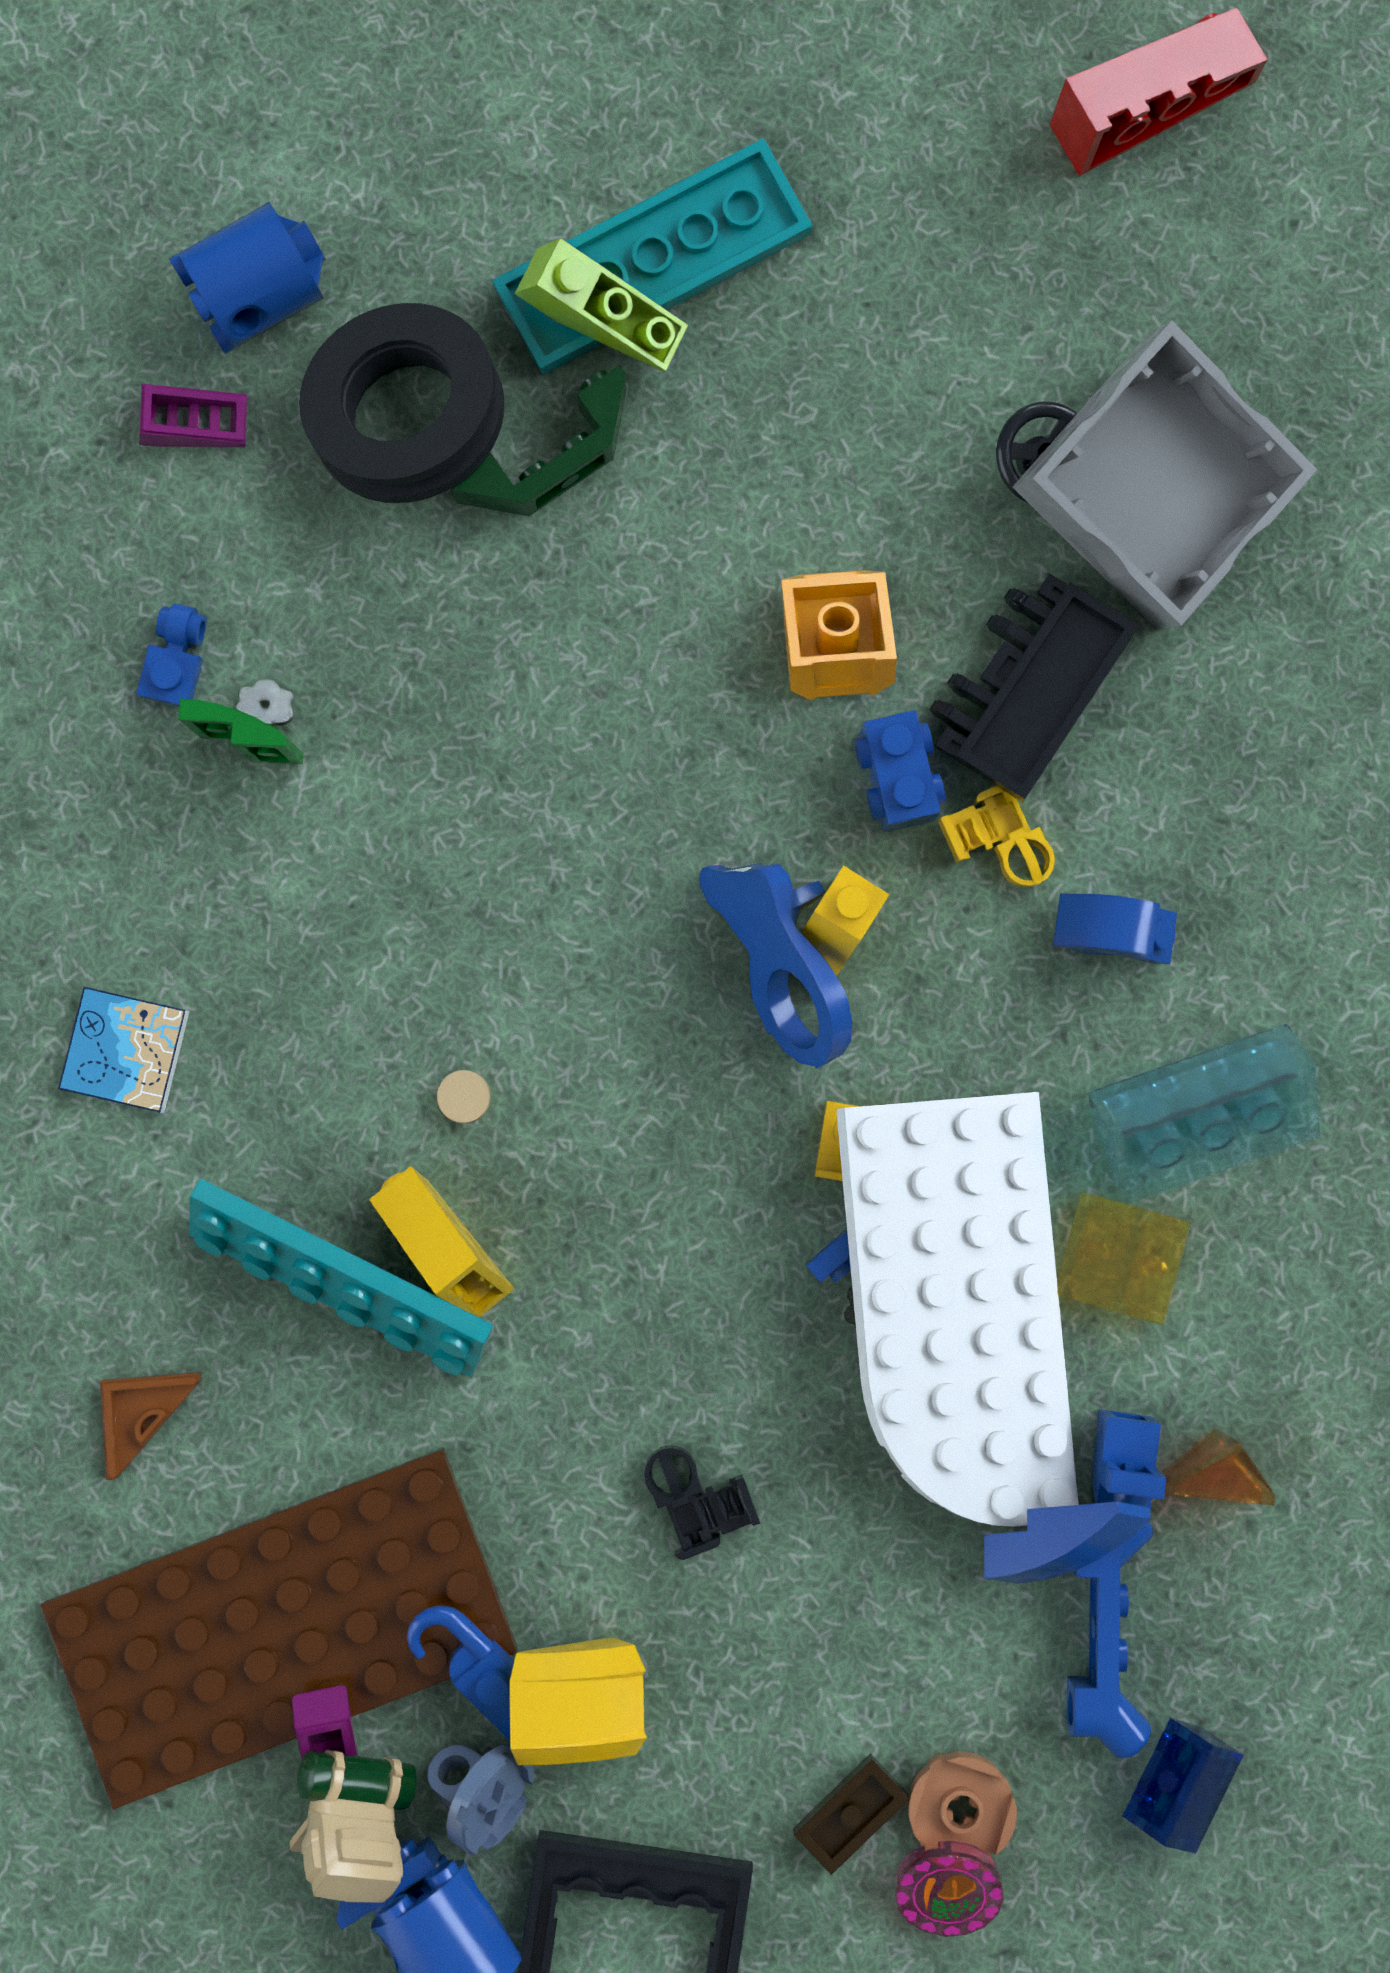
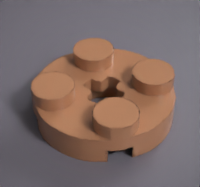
(947, 1779)

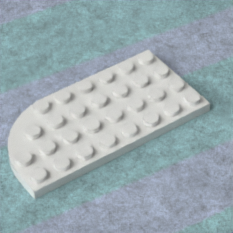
(959, 1301)

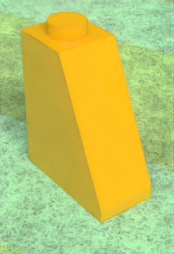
(843, 917)
(439, 1243)

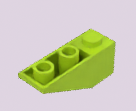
(599, 304)

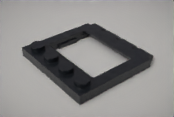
(636, 1872)

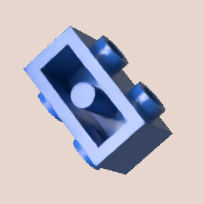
(899, 771)

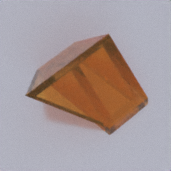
(1218, 1470)

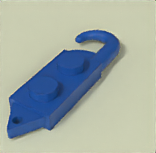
(477, 1666)

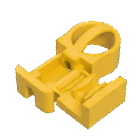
(997, 821)

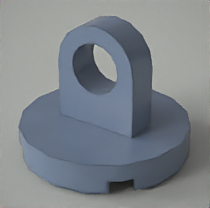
(486, 1800)

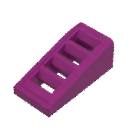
(191, 436)
(324, 1721)

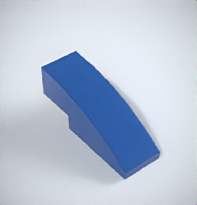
(1060, 1540)

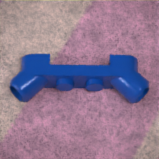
(1095, 1701)

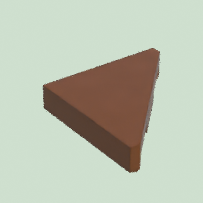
(135, 1412)

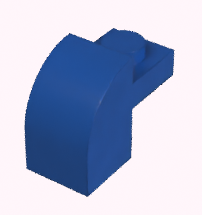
(1115, 927)
(1126, 1459)

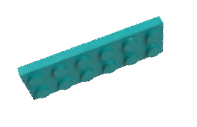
(674, 244)
(336, 1278)

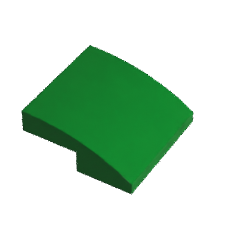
(247, 733)

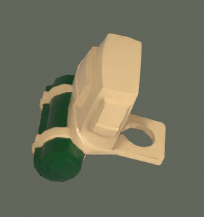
(350, 1824)

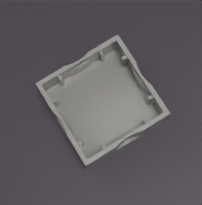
(1164, 477)

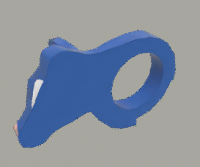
(764, 916)

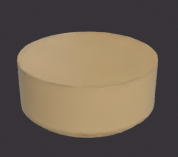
(464, 1096)

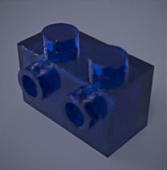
(1182, 1786)

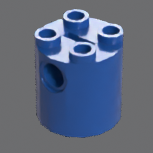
(252, 275)
(445, 1926)

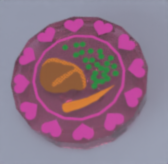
(948, 1889)

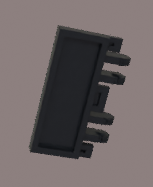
(1039, 685)

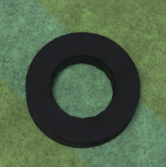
(374, 347)

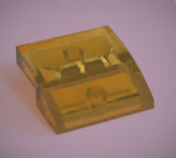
(1122, 1258)

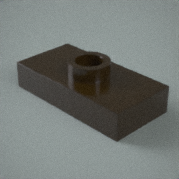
(850, 1814)

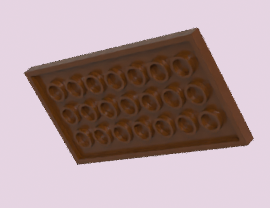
(212, 1642)

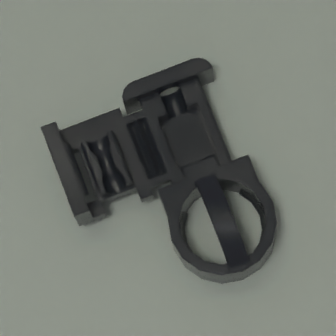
(700, 1515)

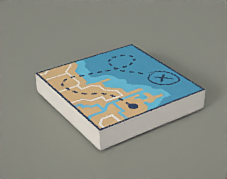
(123, 1050)

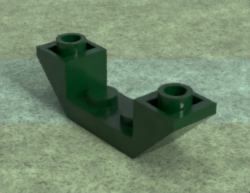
(602, 406)

